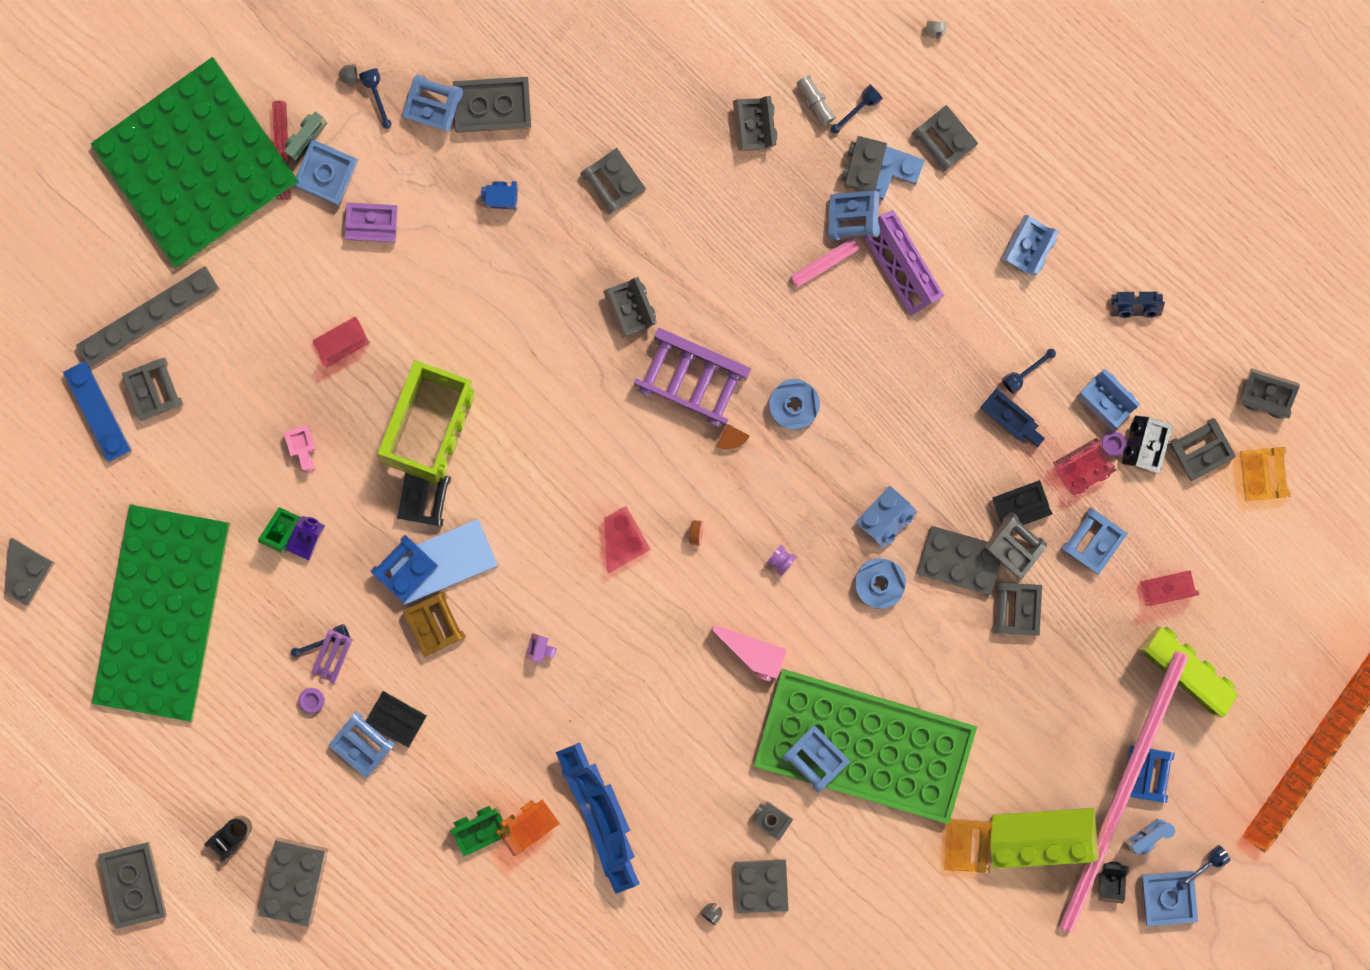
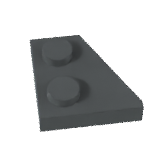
(25, 571)

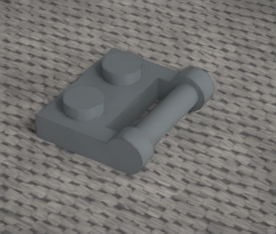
(951, 133)
(620, 176)
(144, 393)
(1206, 457)
(1009, 551)
(1026, 611)

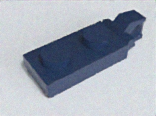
(1012, 418)

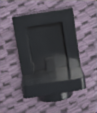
(1112, 882)

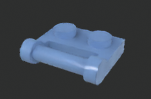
(430, 111)
(850, 207)
(1101, 545)
(356, 750)
(822, 752)
(1144, 840)

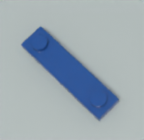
(97, 411)

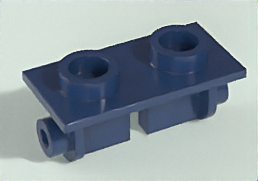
(1149, 304)

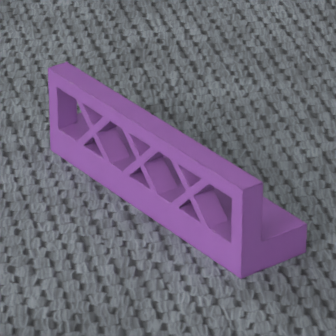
(905, 259)

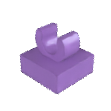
(539, 648)

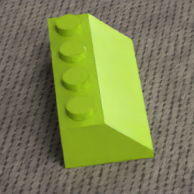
(1197, 676)
(1044, 838)

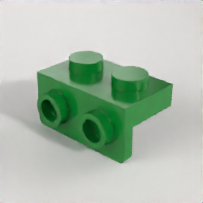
(478, 831)

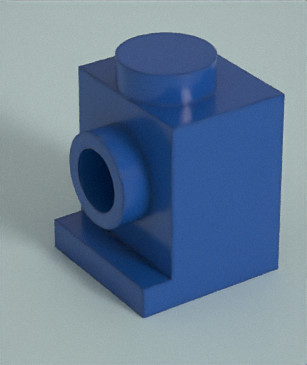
(500, 195)

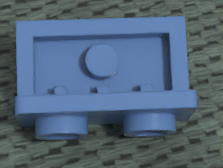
(1030, 246)
(1108, 399)
(886, 517)

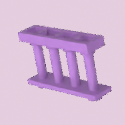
(689, 352)

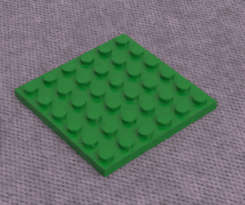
(194, 162)

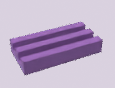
(325, 671)

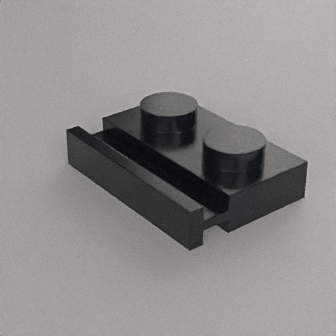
(1026, 502)
(396, 719)

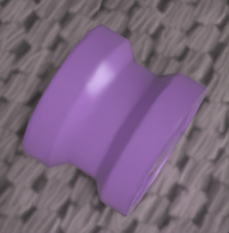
(781, 560)

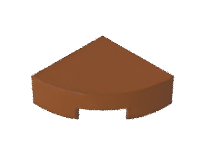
(732, 438)

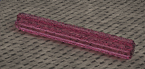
(280, 135)

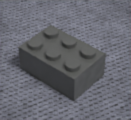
(293, 882)

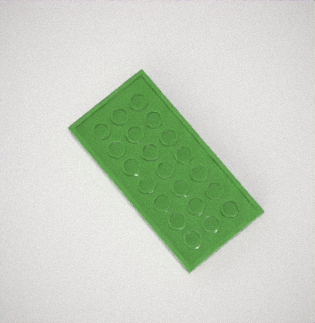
(893, 749)

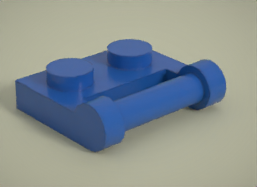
(410, 575)
(1142, 786)

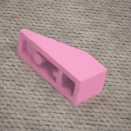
(758, 655)

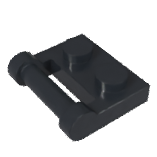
(415, 497)

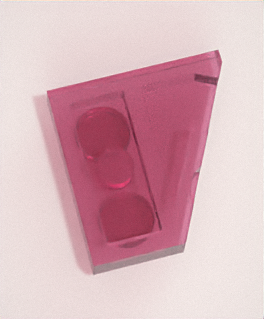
(622, 539)

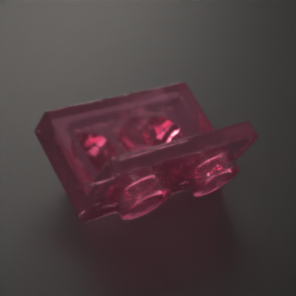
(1084, 467)

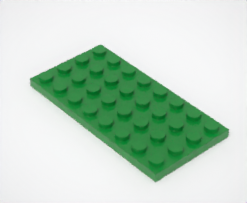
(161, 613)

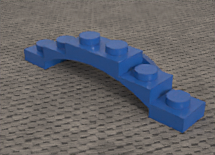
(601, 815)

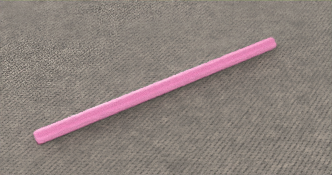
(1125, 788)

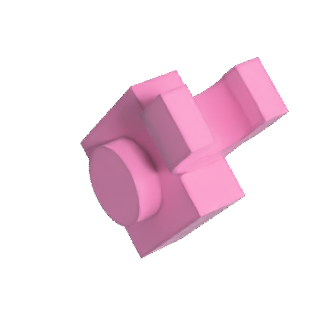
(300, 444)

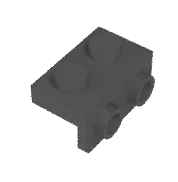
(755, 123)
(865, 164)
(630, 307)
(1269, 394)

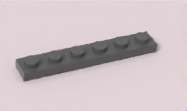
(147, 316)

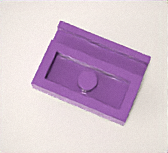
(371, 222)

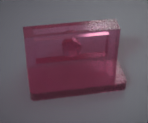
(341, 342)
(1168, 588)

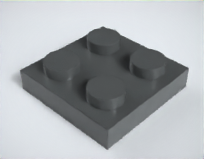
(761, 886)

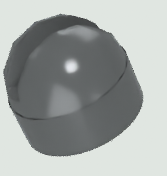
(349, 75)
(710, 914)

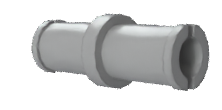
(816, 100)

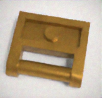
(426, 628)

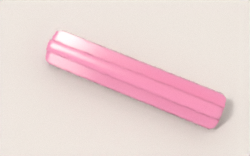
(824, 262)

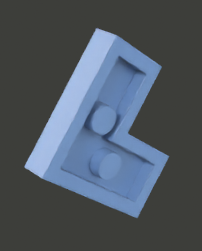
(900, 166)

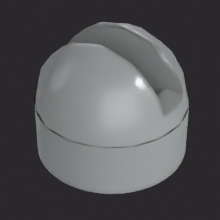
(936, 29)

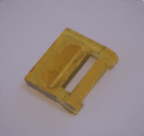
(1257, 476)
(959, 842)

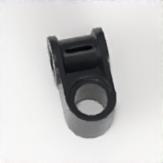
(225, 840)

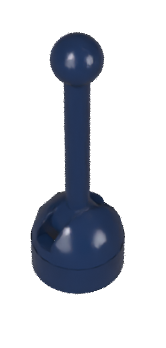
(370, 80)
(869, 97)
(1014, 381)
(342, 629)
(1217, 858)

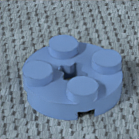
(803, 392)
(893, 589)

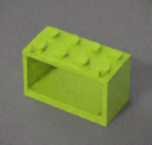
(417, 373)

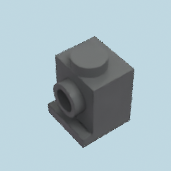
(782, 822)

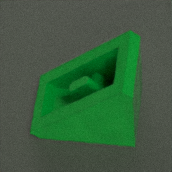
(279, 530)

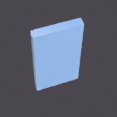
(458, 556)

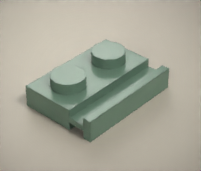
(299, 143)

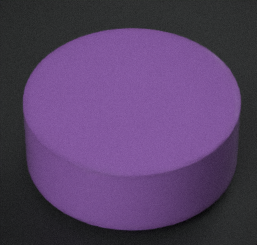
(1113, 443)
(311, 700)

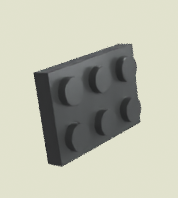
(493, 105)
(959, 561)
(132, 885)

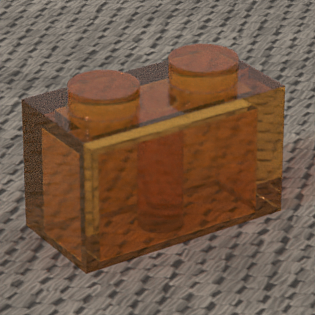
(527, 827)

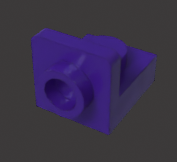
(305, 537)

